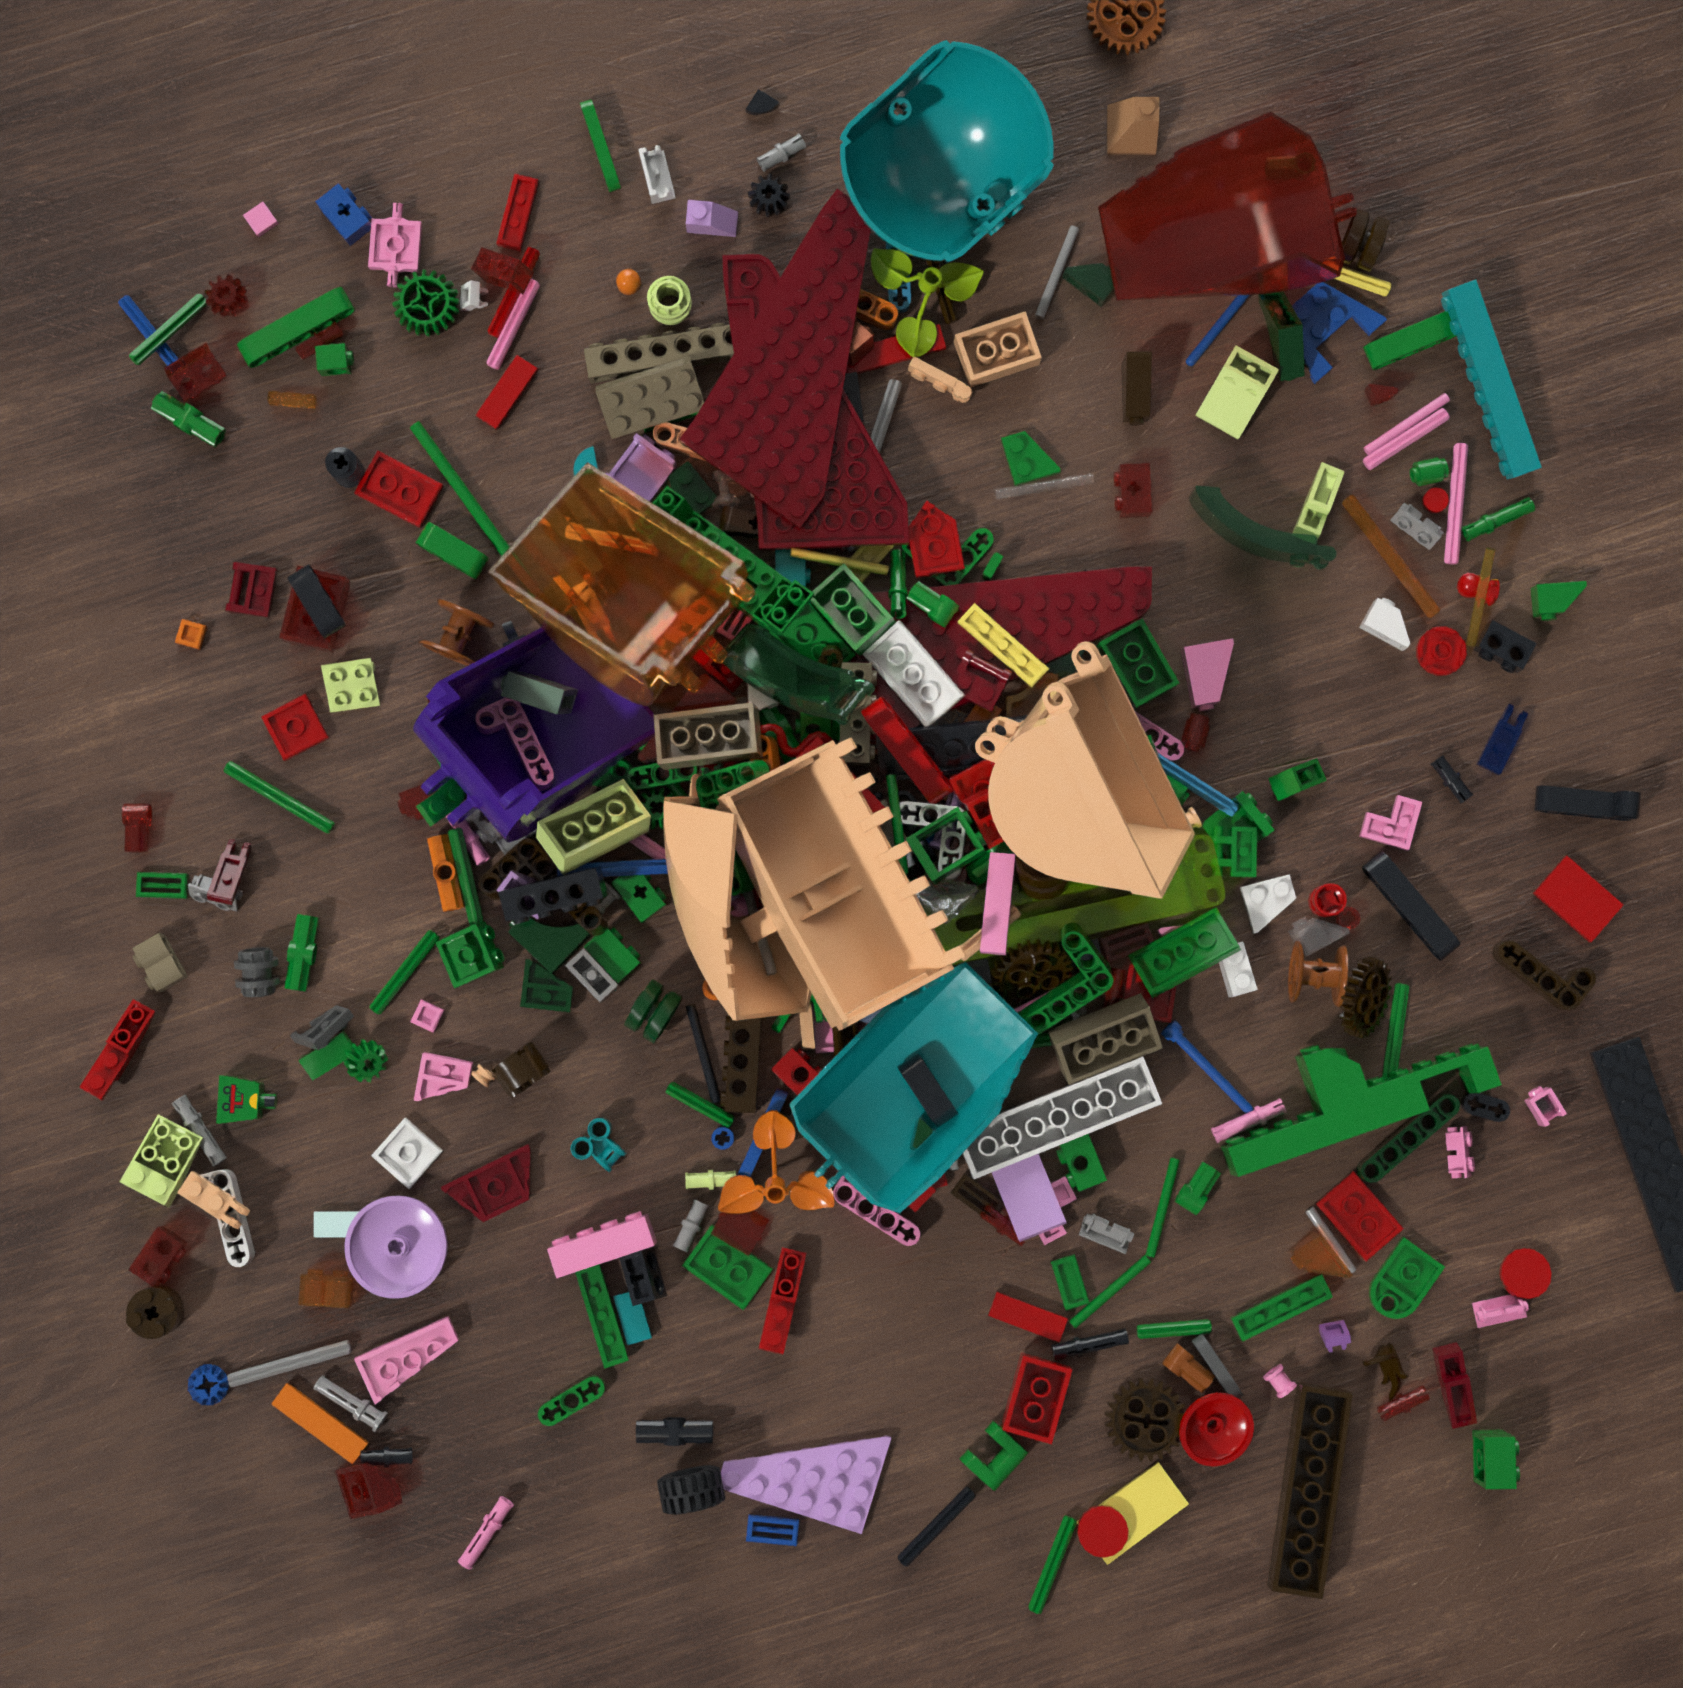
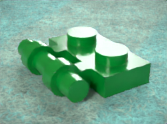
(1242, 850)

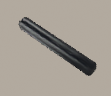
(936, 1526)

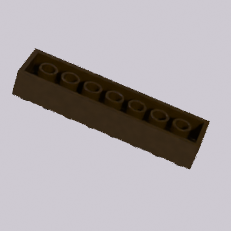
(1309, 1490)

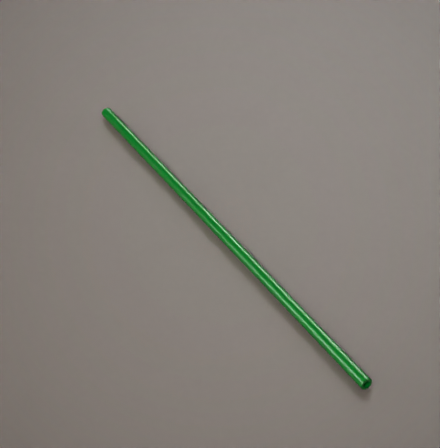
(480, 516)

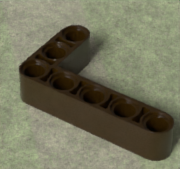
(535, 864)

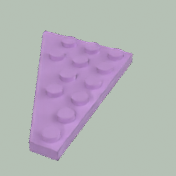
(818, 1482)

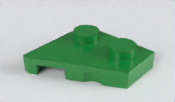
(1027, 459)

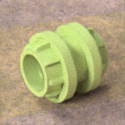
(664, 287)

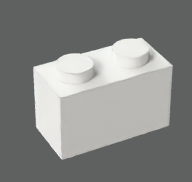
(1238, 973)

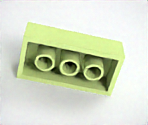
(593, 826)

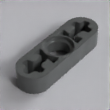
(1216, 1366)

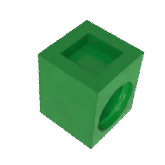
(334, 359)

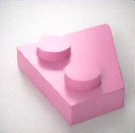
(441, 1075)

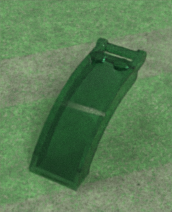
(1254, 537)
(793, 677)

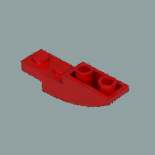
(119, 1050)
(782, 1301)

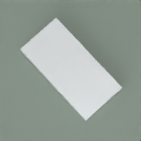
(913, 674)

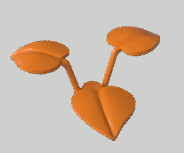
(742, 1196)

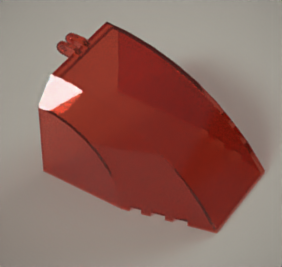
(1222, 211)

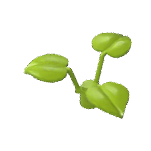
(959, 284)

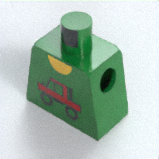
(242, 1099)

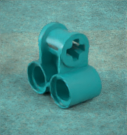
(599, 1146)

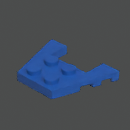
(1322, 314)

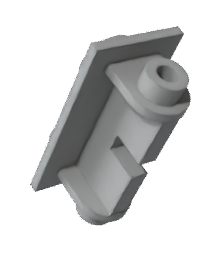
(1425, 532)
(200, 887)
(1099, 1231)

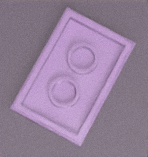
(1029, 1197)

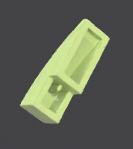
(1319, 500)

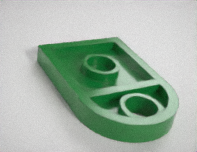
(1405, 1277)

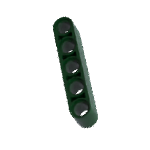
(1396, 1142)

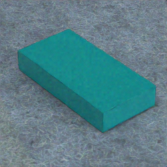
(632, 1319)

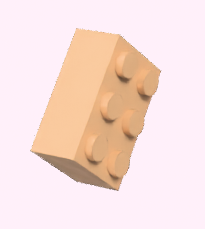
(997, 349)

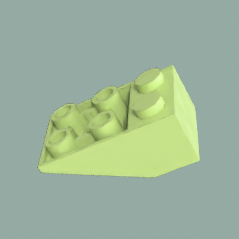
(1237, 392)
(162, 1161)

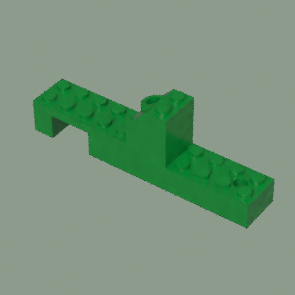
(1350, 1105)

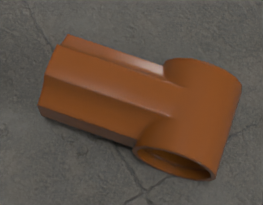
(1185, 1365)

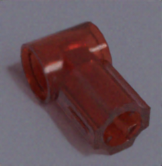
(136, 819)

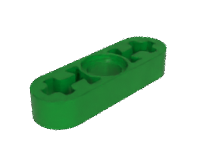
(551, 1404)

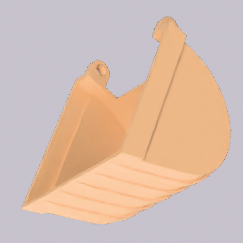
(1084, 788)

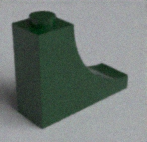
(1285, 335)
(550, 944)

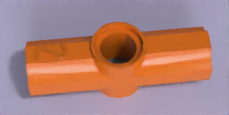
(448, 889)

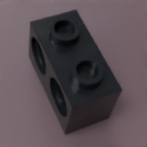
(1506, 640)
(643, 1276)

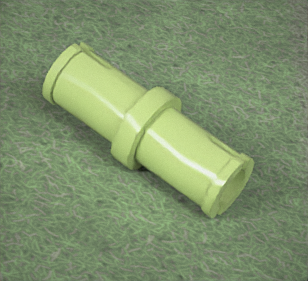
(708, 1179)

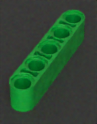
(295, 327)
(1409, 341)

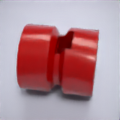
(1327, 900)

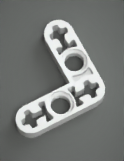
(941, 810)

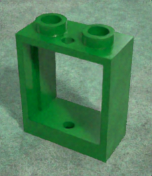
(976, 838)

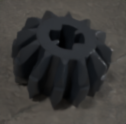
(760, 191)

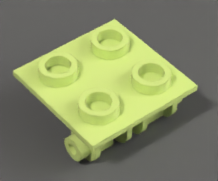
(350, 685)

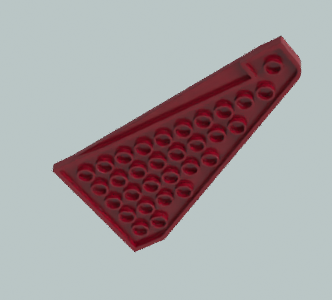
(860, 494)

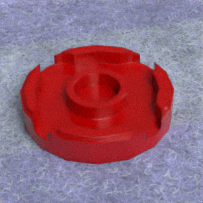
(1441, 651)
(1525, 1273)
(1102, 1531)

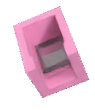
(1544, 1105)

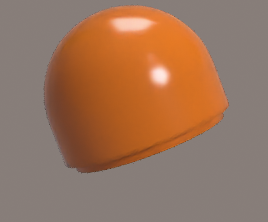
(628, 281)

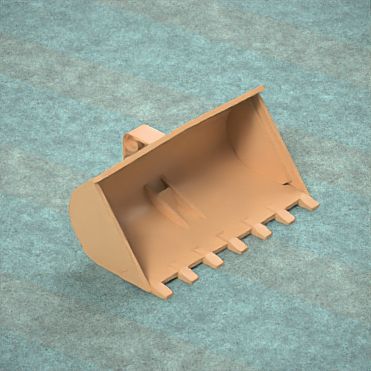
(835, 886)

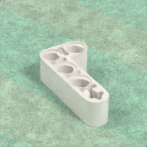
(247, 1245)

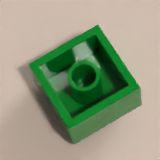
(1495, 1459)

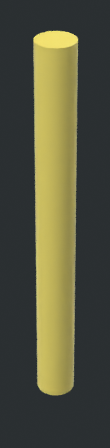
(839, 560)

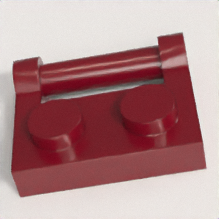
(259, 590)
(976, 688)

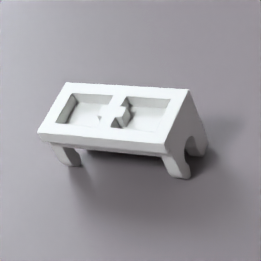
(657, 175)

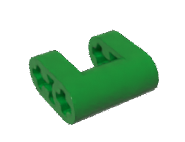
(1002, 1464)

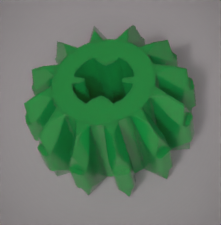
(658, 799)
(376, 1059)

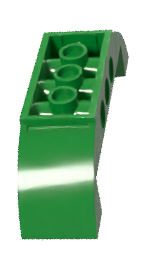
(776, 598)

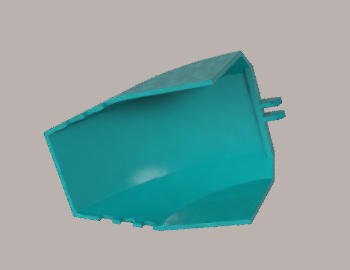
(865, 1111)

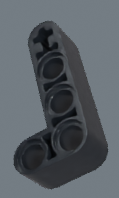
(1588, 803)

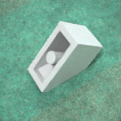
(1386, 623)

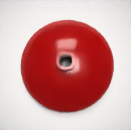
(1223, 1439)

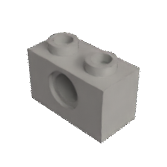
(592, 975)

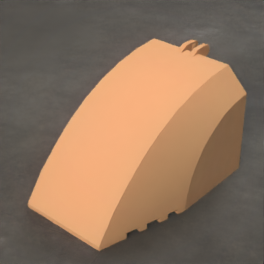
(701, 878)

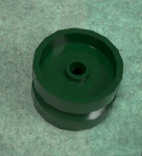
(650, 1009)

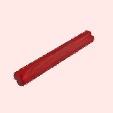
(510, 297)

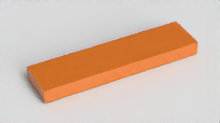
(320, 1423)

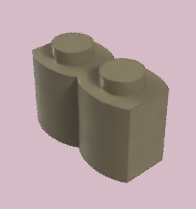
(159, 963)

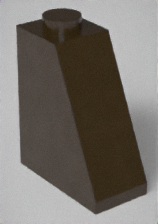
(1136, 387)

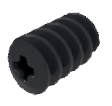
(344, 467)

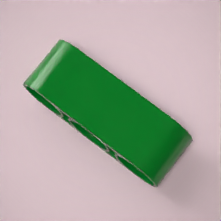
(452, 550)

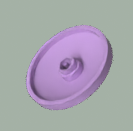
(396, 1246)

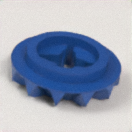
(213, 1374)

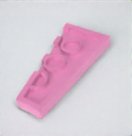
(401, 1358)

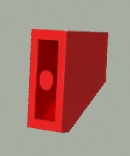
(718, 671)

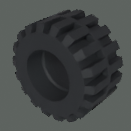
(691, 1489)

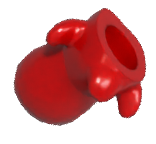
(1468, 585)

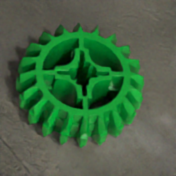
(417, 305)

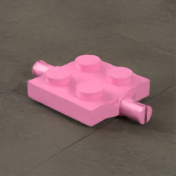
(395, 245)

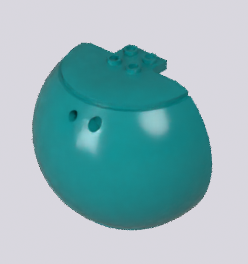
(961, 141)

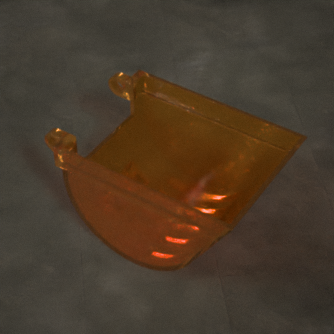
(623, 586)

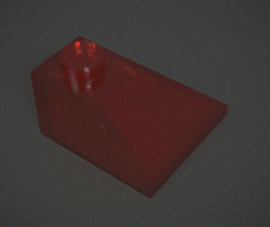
(367, 1490)

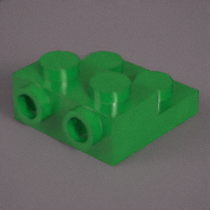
(470, 954)

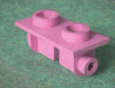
(1462, 1161)
(1499, 1310)

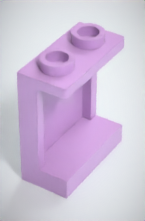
(644, 467)

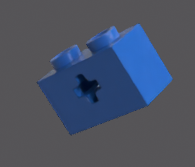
(351, 226)

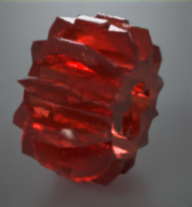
(230, 287)

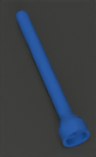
(1216, 329)
(1175, 1034)

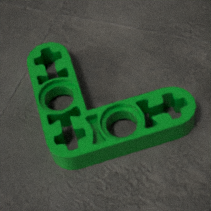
(960, 575)

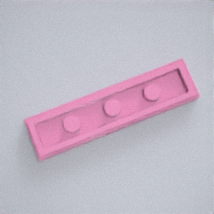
(997, 903)

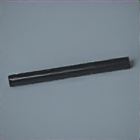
(703, 1053)

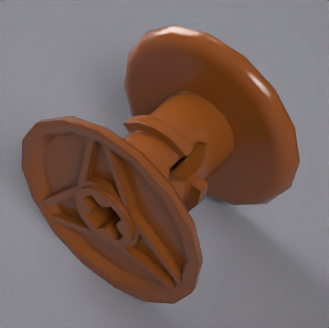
(456, 632)
(1331, 975)

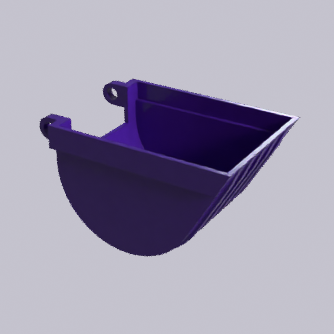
(487, 767)

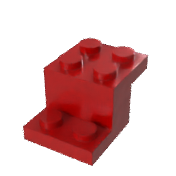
(972, 793)

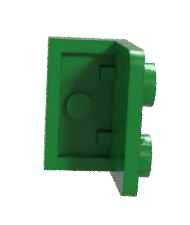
(1245, 816)

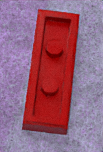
(517, 212)
(506, 392)
(1027, 1316)

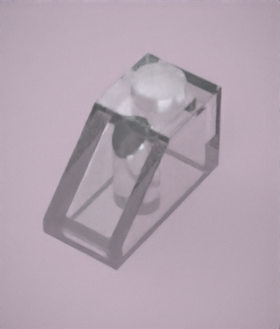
(1315, 934)

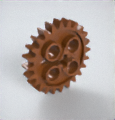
(1110, 29)

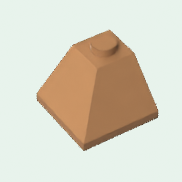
(1133, 126)

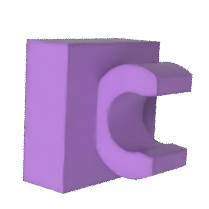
(1335, 1334)

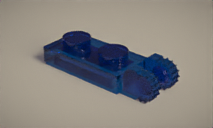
(1501, 742)

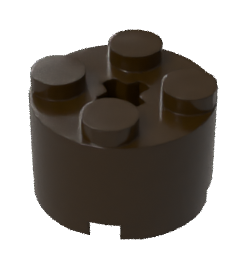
(521, 1070)
(140, 1314)

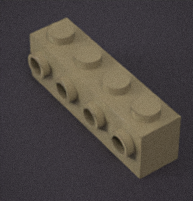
(857, 726)

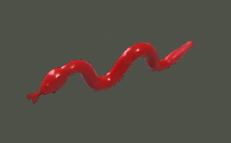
(782, 739)

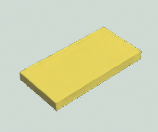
(1146, 1504)

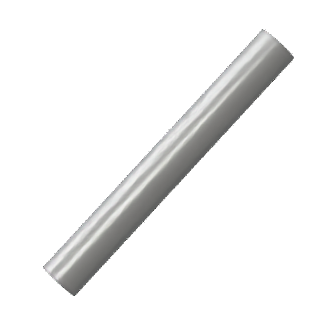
(1326, 1233)

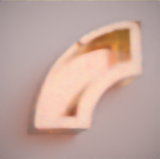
(1026, 700)

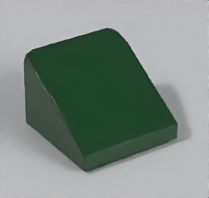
(920, 1133)

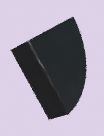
(761, 104)

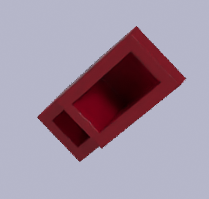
(1455, 1385)

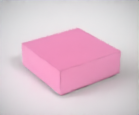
(260, 219)
(427, 1016)

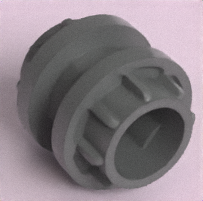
(256, 972)

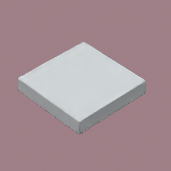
(407, 1153)

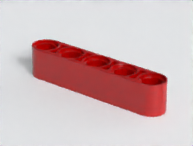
(907, 750)

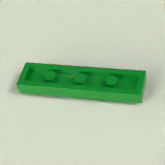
(1281, 1307)
(602, 1316)

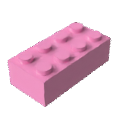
(602, 1245)

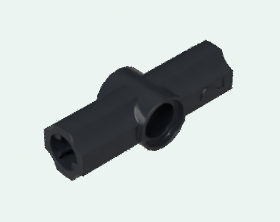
(674, 1431)

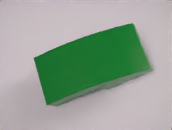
(319, 1062)

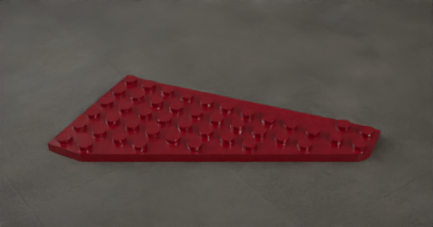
(782, 391)
(1039, 611)

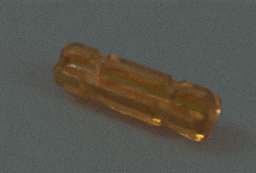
(292, 399)

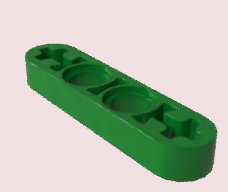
(600, 145)
(675, 776)

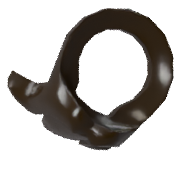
(1390, 1367)

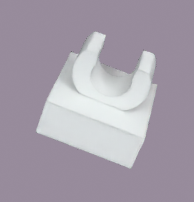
(470, 296)

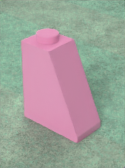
(1206, 671)

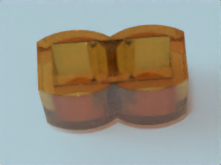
(326, 1289)

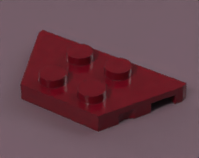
(495, 1185)

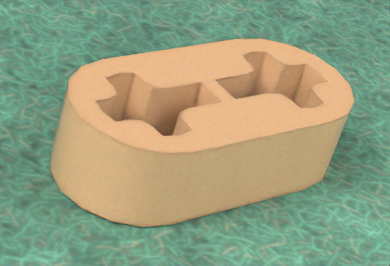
(807, 1029)

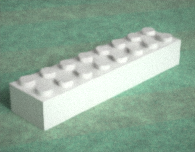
(1062, 1116)

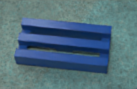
(776, 1520)

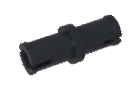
(1451, 779)
(387, 1456)

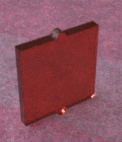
(740, 1230)

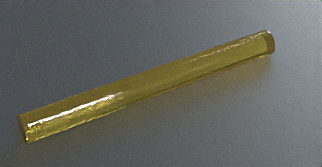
(1480, 596)

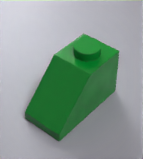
(1554, 598)
(1297, 779)

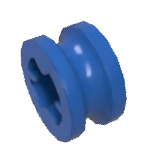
(718, 1131)

